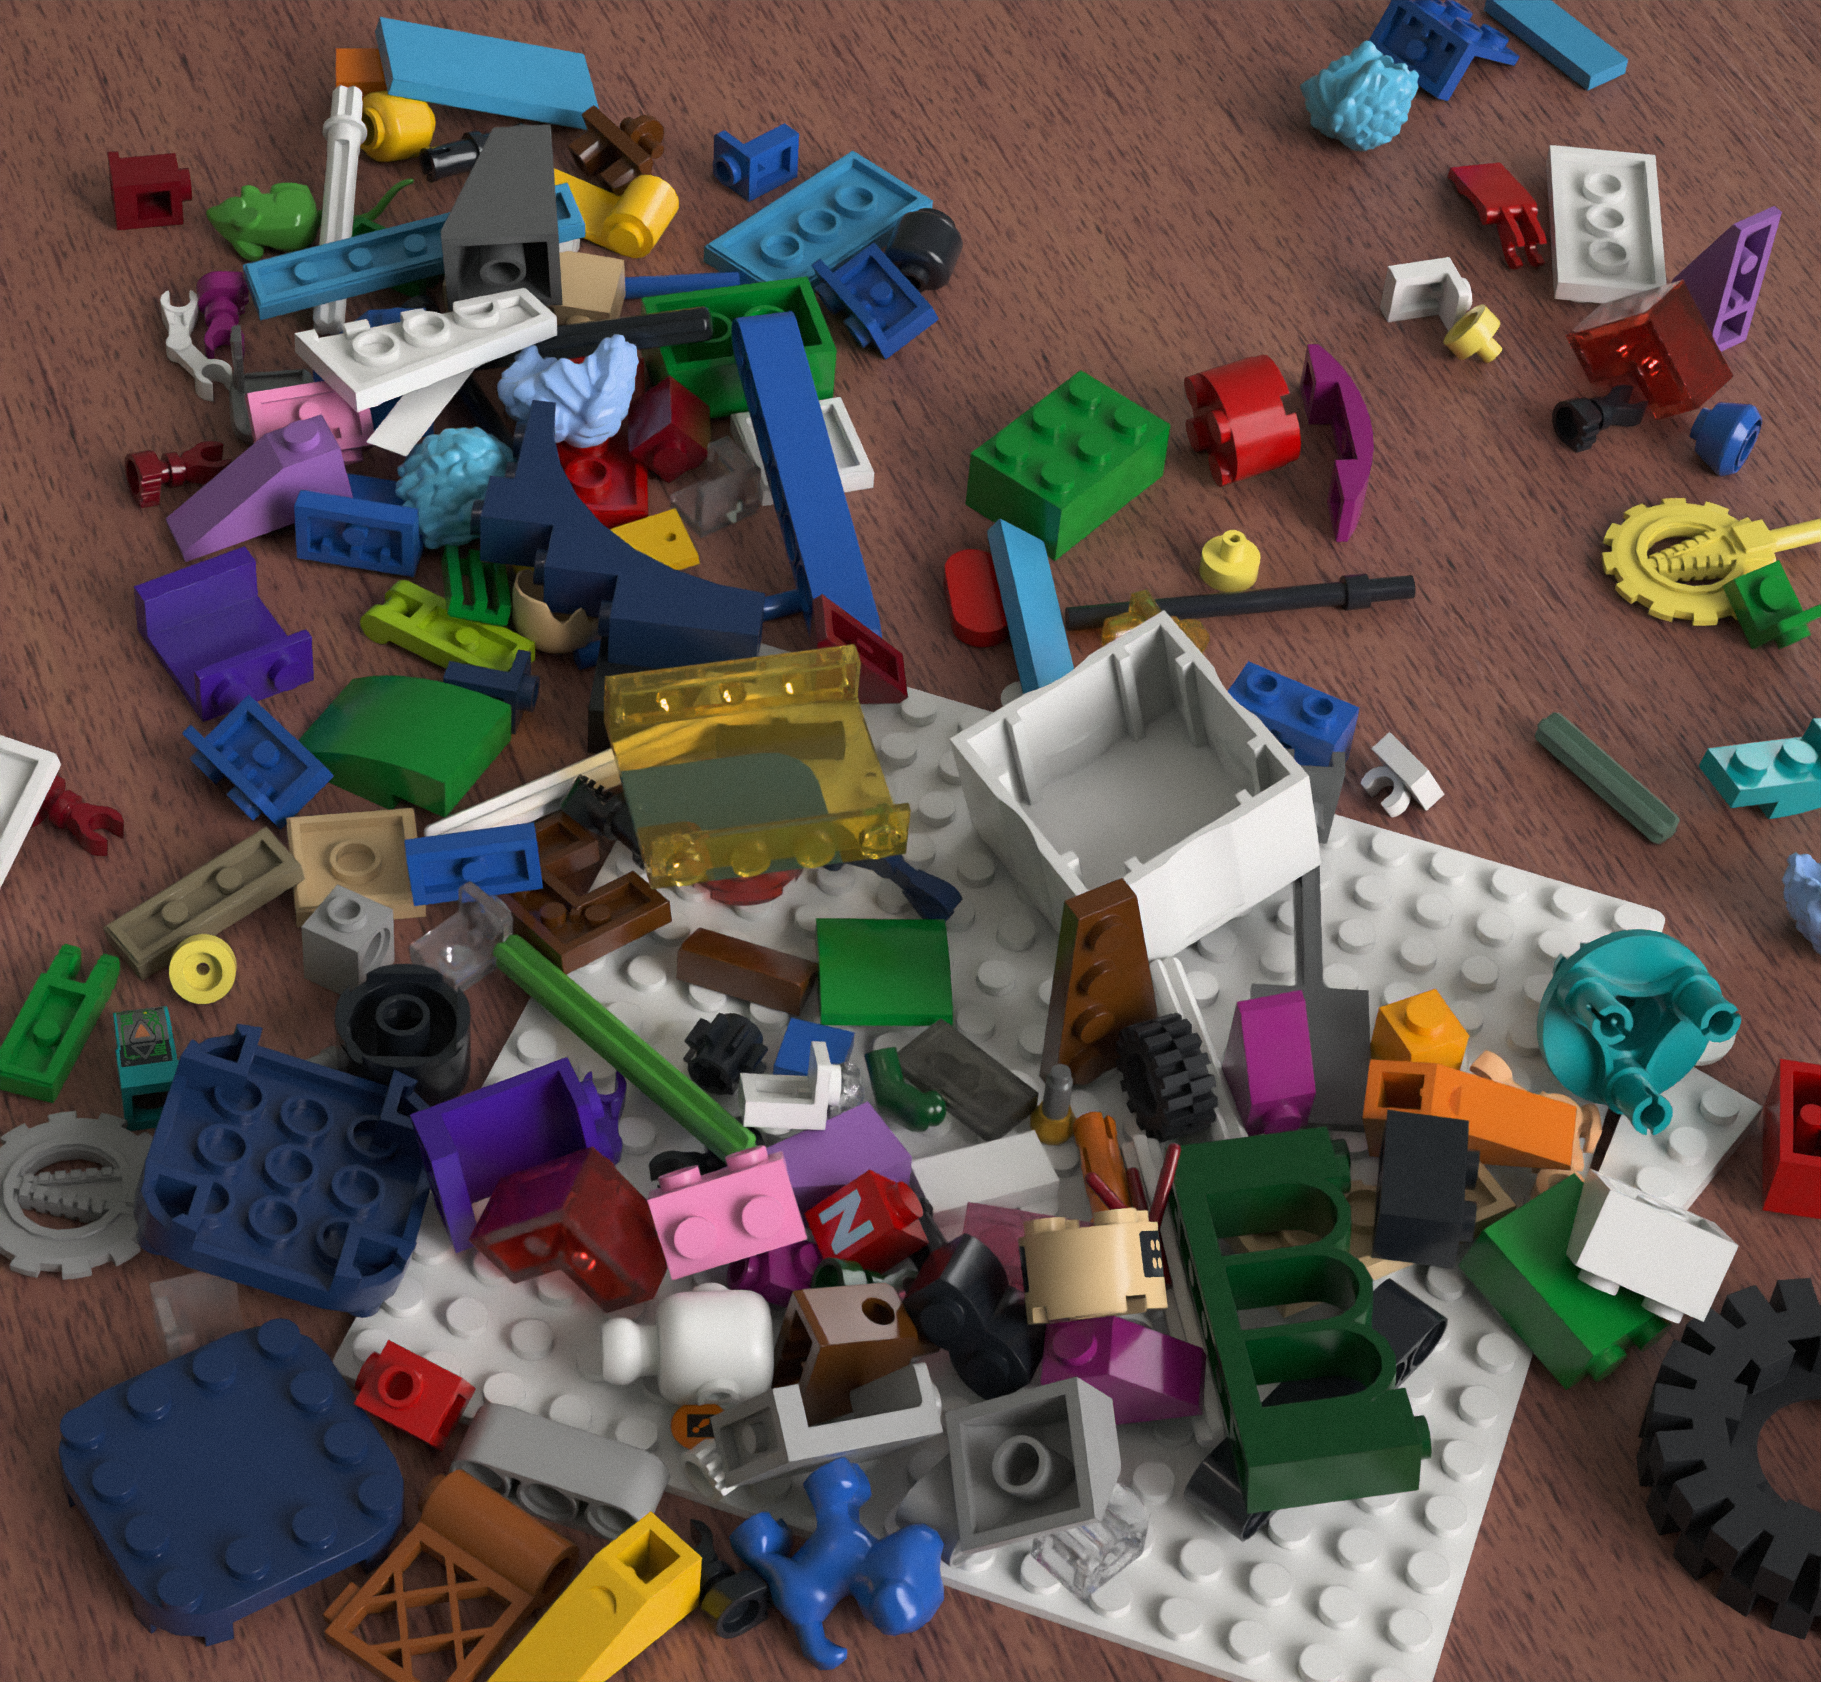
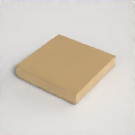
(357, 853)

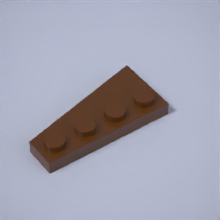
(1097, 982)

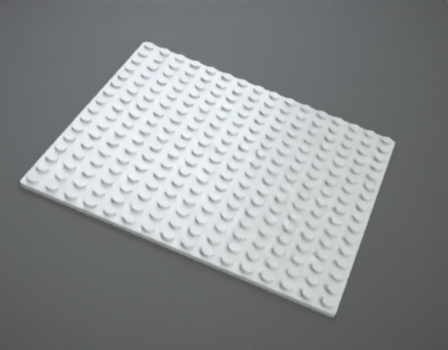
(1320, 1586)

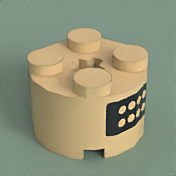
(1091, 1268)

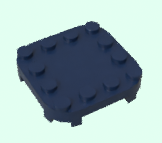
(284, 1175)
(231, 1479)

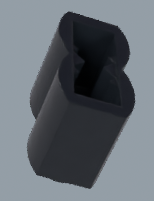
(976, 1316)

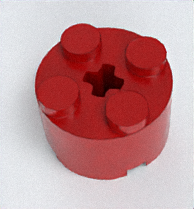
(1242, 419)

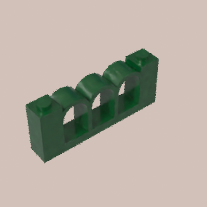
(1306, 1448)

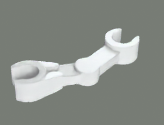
(179, 347)

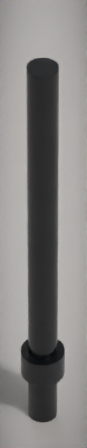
(1351, 592)

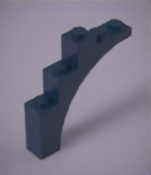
(642, 605)

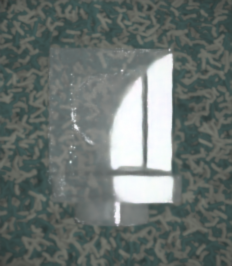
(465, 942)

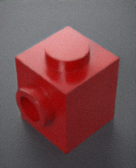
(412, 1394)

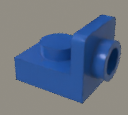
(758, 164)

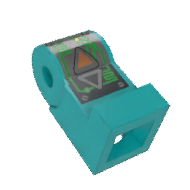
(144, 1061)

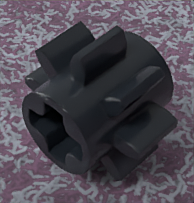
(724, 1051)

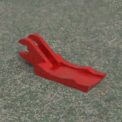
(1503, 202)

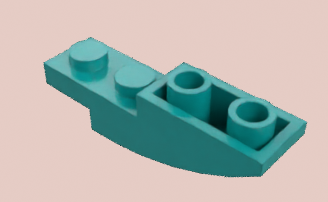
(1773, 774)

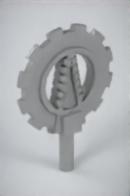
(91, 1195)

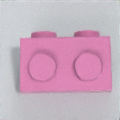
(725, 1212)

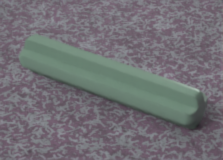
(1607, 778)

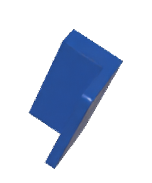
(492, 858)

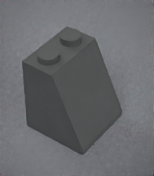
(506, 221)

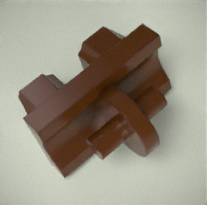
(626, 147)

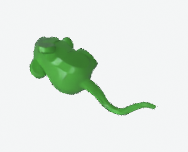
(279, 219)

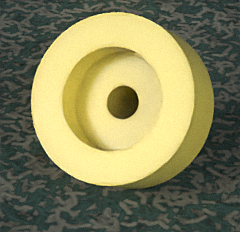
(1474, 335)
(1230, 562)
(198, 982)

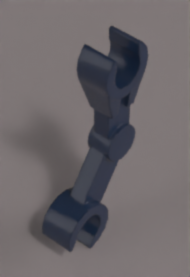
(926, 893)

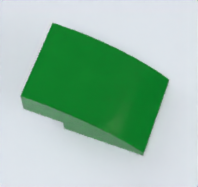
(409, 740)

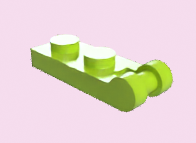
(421, 625)

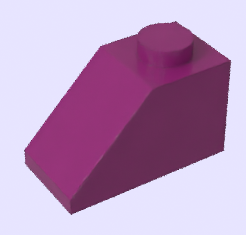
(1271, 1063)
(1135, 1366)

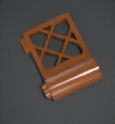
(483, 1541)

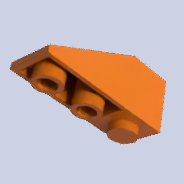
(1504, 1121)

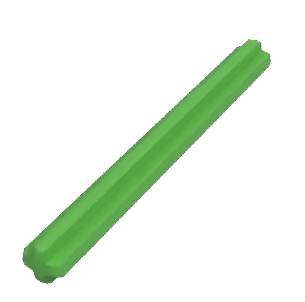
(622, 1048)

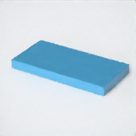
(484, 73)
(821, 219)

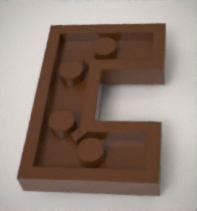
(583, 928)

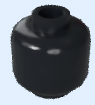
(925, 248)

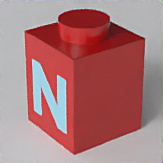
(869, 1222)

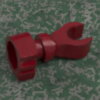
(147, 473)
(67, 810)

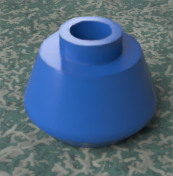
(1726, 435)

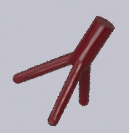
(1138, 1196)

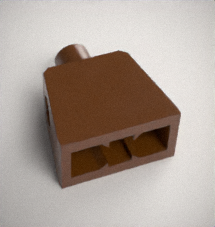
(842, 1341)

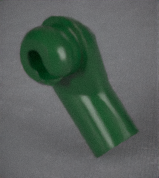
(898, 1099)

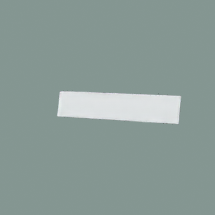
(415, 414)

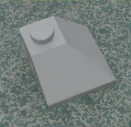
(1032, 1463)

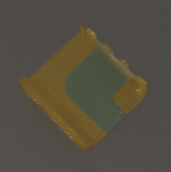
(750, 767)

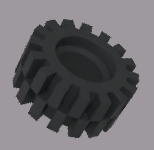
(1166, 1077)

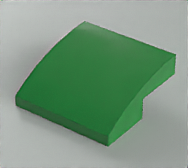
(883, 972)

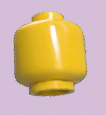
(395, 126)

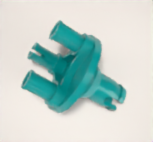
(1631, 1022)

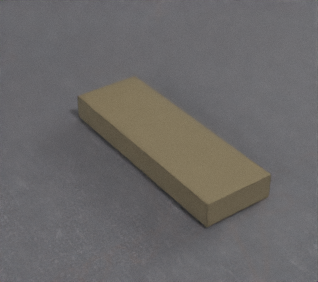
(204, 902)

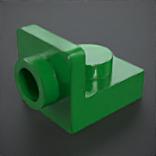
(1769, 607)

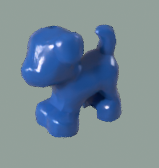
(890, 1577)

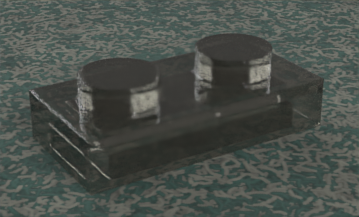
(971, 1081)

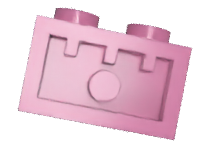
(281, 406)

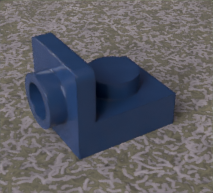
(513, 687)

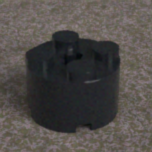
(408, 1024)

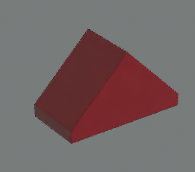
(881, 667)

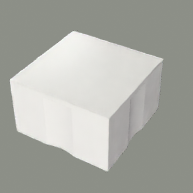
(1144, 778)

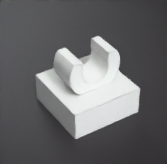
(1404, 773)

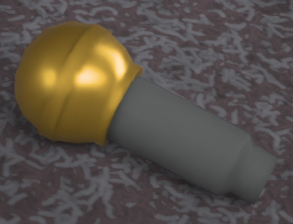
(1053, 1116)

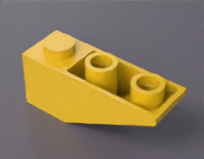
(611, 1609)

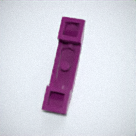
(1335, 400)

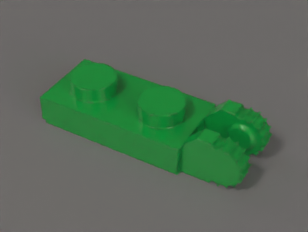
(55, 1025)

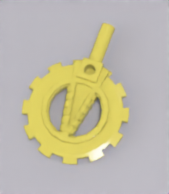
(1717, 548)

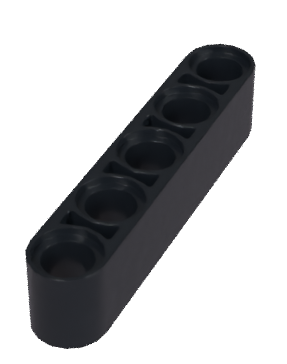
(1412, 1333)

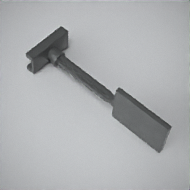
(1335, 1016)

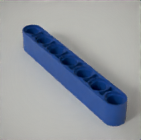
(801, 466)

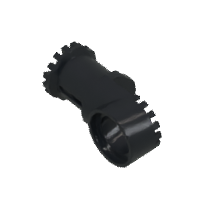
(602, 814)

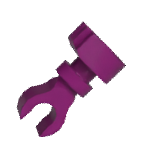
(222, 301)

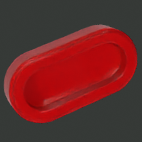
(974, 599)

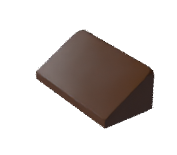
(746, 970)

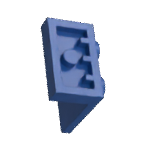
(1437, 42)
(359, 531)

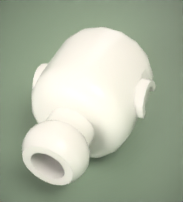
(703, 1347)

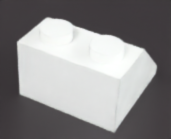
(1648, 1248)

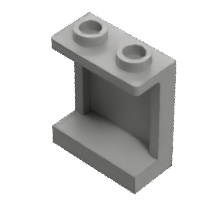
(772, 1438)

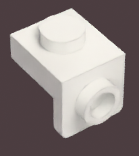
(1425, 291)
(788, 1101)

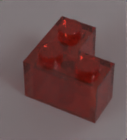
(1657, 340)
(575, 1219)

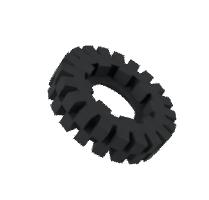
(1704, 1454)

